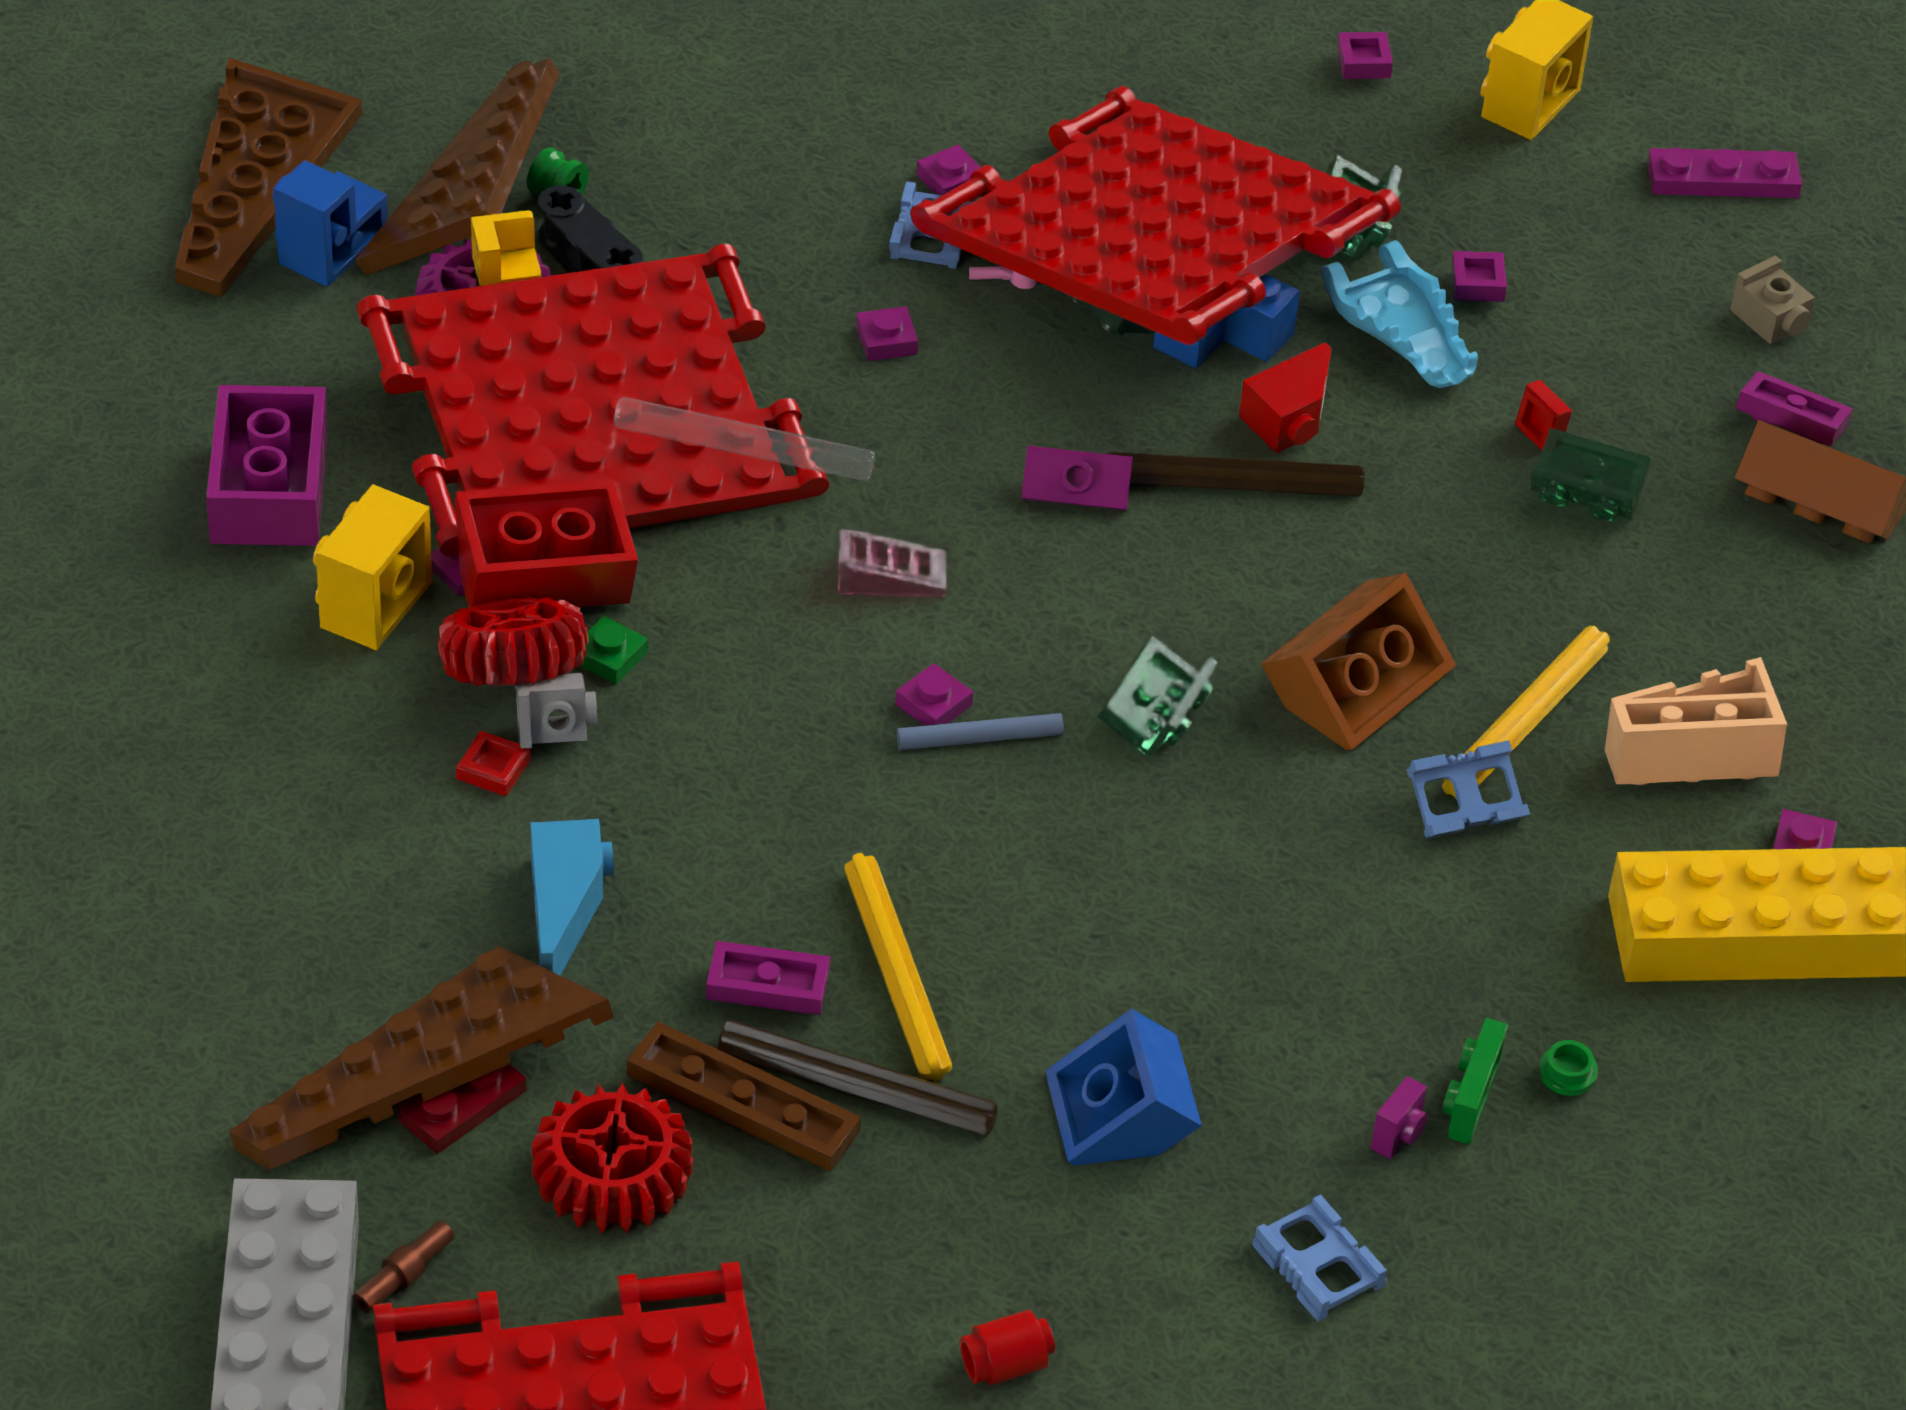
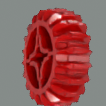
(512, 641)
(644, 1173)

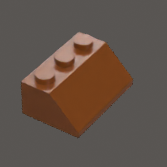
(1822, 482)
(1360, 661)

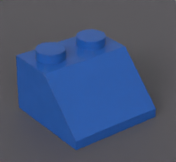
(1123, 1093)

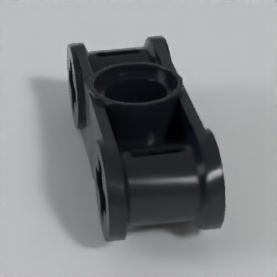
(580, 234)

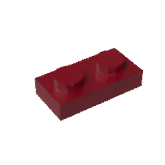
(460, 1110)

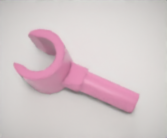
(1003, 273)

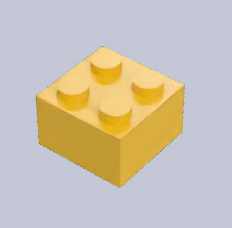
(1535, 66)
(373, 566)

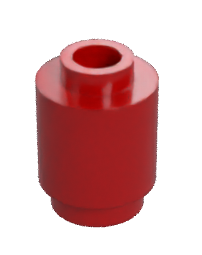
(1007, 1348)

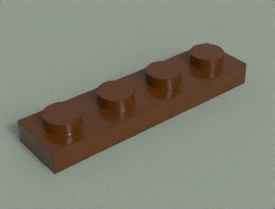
(744, 1096)

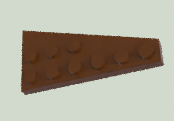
(258, 136)
(471, 173)
(428, 1049)

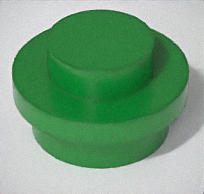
(1568, 1068)

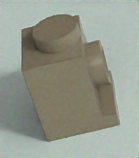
(1771, 301)

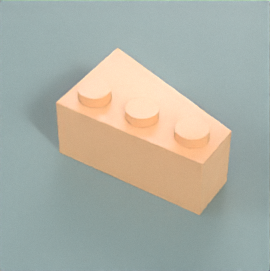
(1698, 731)

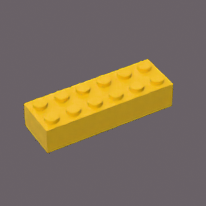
(1760, 914)

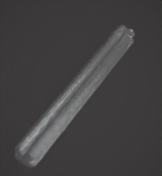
(744, 439)

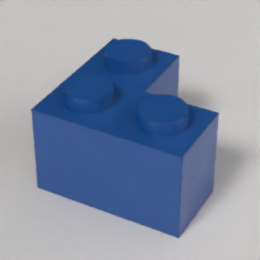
(324, 221)
(1255, 329)

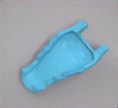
(1405, 313)

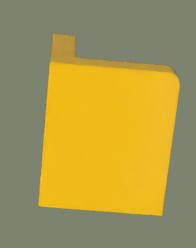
(504, 247)

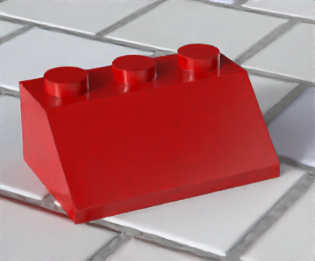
(546, 543)

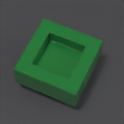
(613, 649)

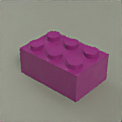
(267, 465)

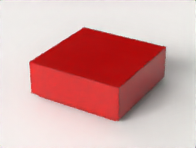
(1540, 411)
(493, 763)

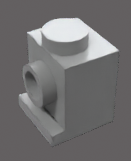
(540, 699)

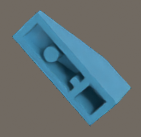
(567, 884)

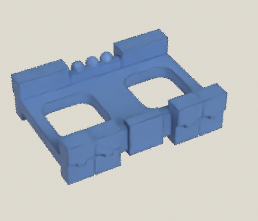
(905, 231)
(1462, 773)
(1303, 1265)

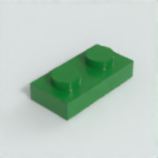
(1480, 1063)

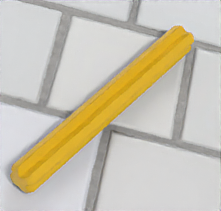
(1542, 695)
(898, 968)

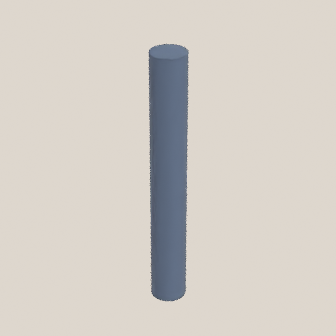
(980, 731)

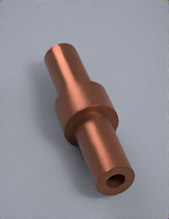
(403, 1266)

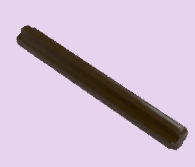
(1246, 474)
(858, 1077)

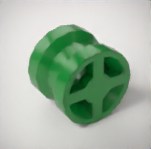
(553, 169)

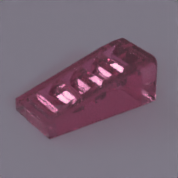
(862, 569)

